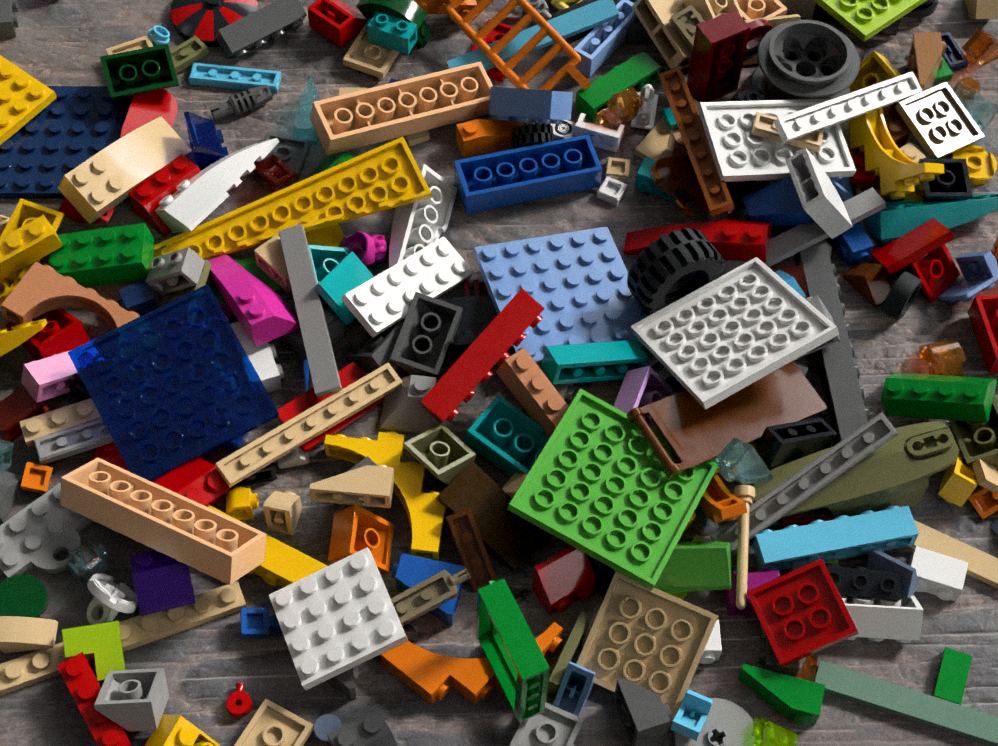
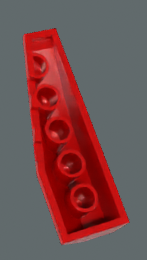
(731, 238)

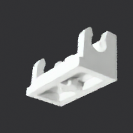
(600, 136)

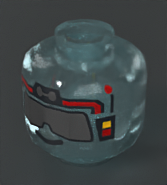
(87, 561)

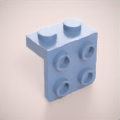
(979, 272)

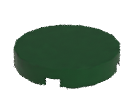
(23, 596)

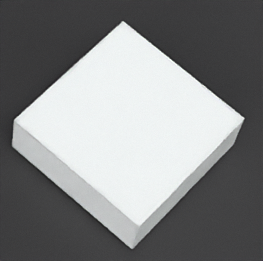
(612, 190)

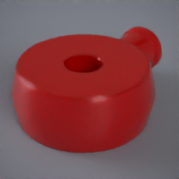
(239, 697)

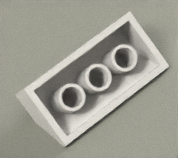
(885, 618)

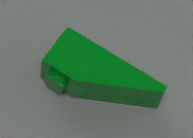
(789, 695)

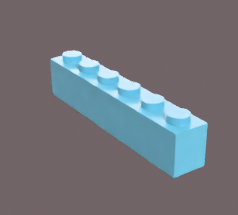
(835, 538)

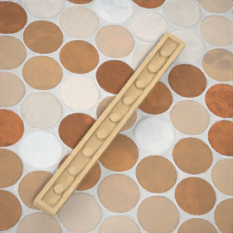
(134, 633)

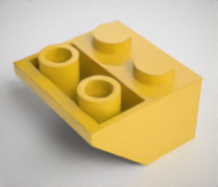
(178, 731)

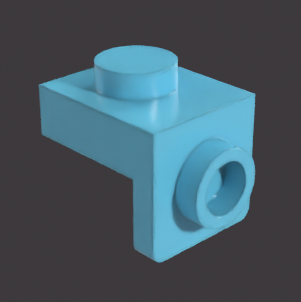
(692, 715)

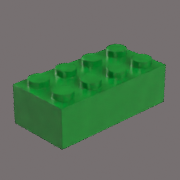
(105, 255)

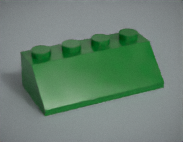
(938, 397)

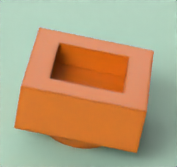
(36, 478)

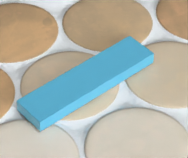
(233, 77)

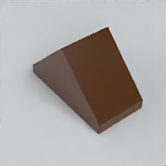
(870, 282)

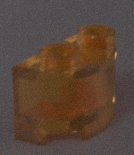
(621, 108)
(944, 358)

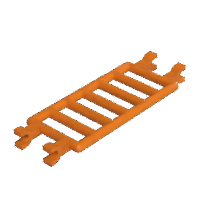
(506, 68)

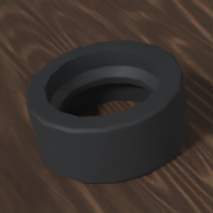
(901, 295)

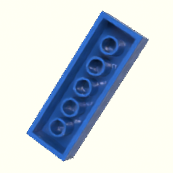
(527, 173)

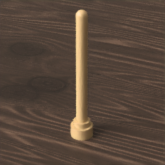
(746, 494)

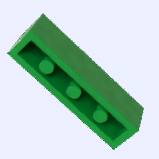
(635, 73)

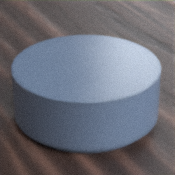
(324, 725)

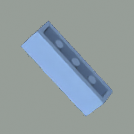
(604, 39)

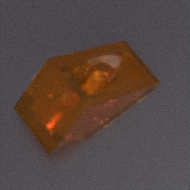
(981, 48)

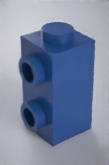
(853, 245)

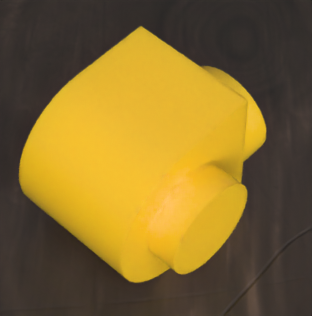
(241, 503)

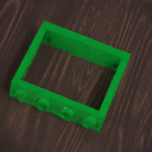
(511, 650)

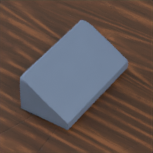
(882, 562)

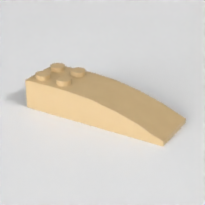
(120, 168)

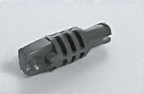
(242, 102)

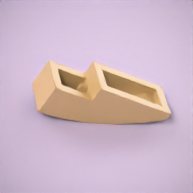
(26, 633)

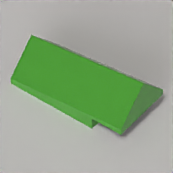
(697, 567)

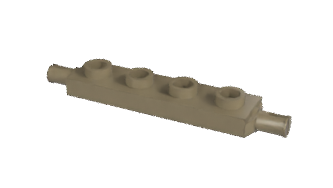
(428, 595)

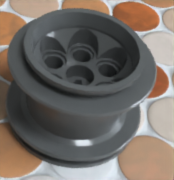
(805, 62)

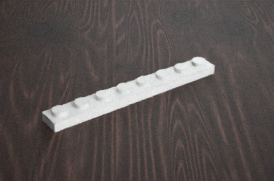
(847, 107)

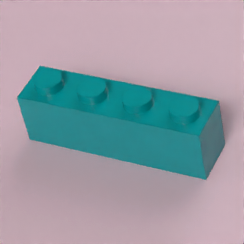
(592, 361)

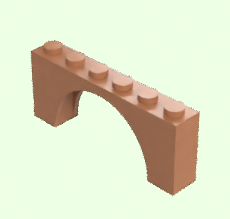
(47, 290)

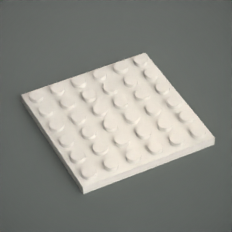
(733, 332)

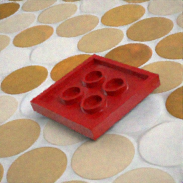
(802, 612)

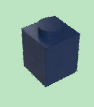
(137, 298)

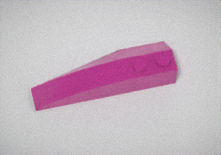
(253, 303)

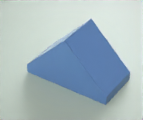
(574, 689)

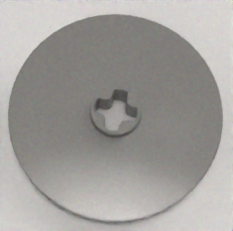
(724, 720)

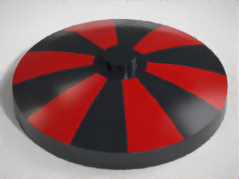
(206, 17)

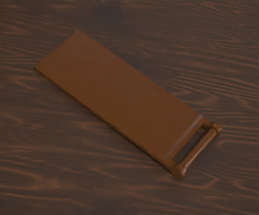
(703, 434)

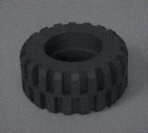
(673, 268)

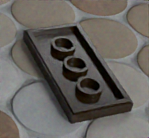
(501, 530)

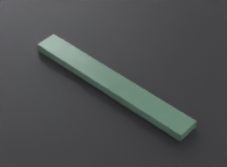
(908, 703)

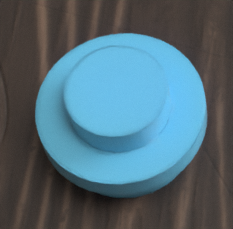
(159, 35)

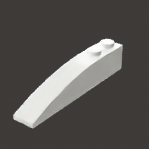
(209, 188)
(422, 221)

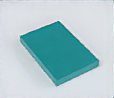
(340, 280)

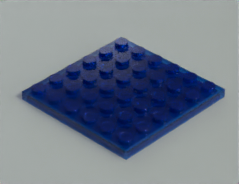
(173, 384)

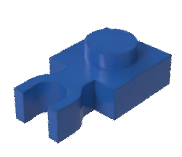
(257, 623)

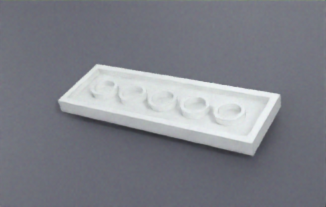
(389, 294)

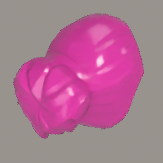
(367, 247)

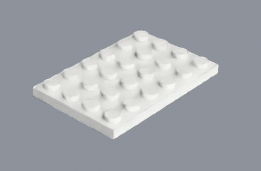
(752, 157)

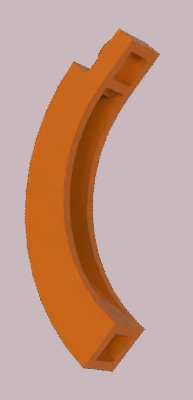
(720, 503)

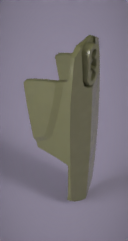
(883, 479)

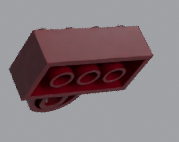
(719, 54)

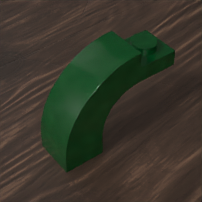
(402, 9)

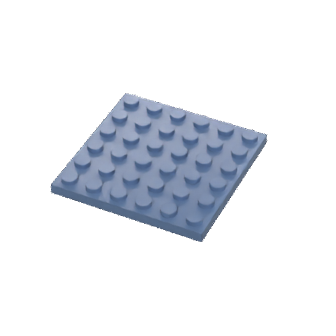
(573, 278)

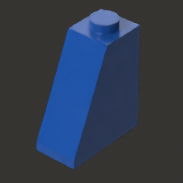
(776, 204)
(415, 569)

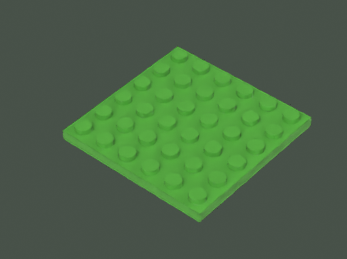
(610, 491)

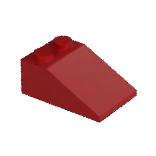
(59, 335)

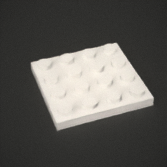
(337, 618)

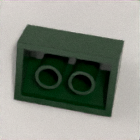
(139, 71)

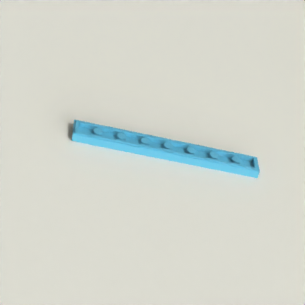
(566, 25)

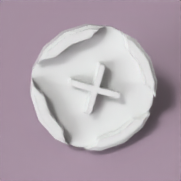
(111, 597)

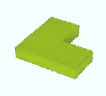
(100, 639)

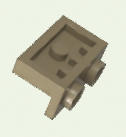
(685, 24)

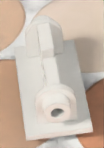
(646, 114)

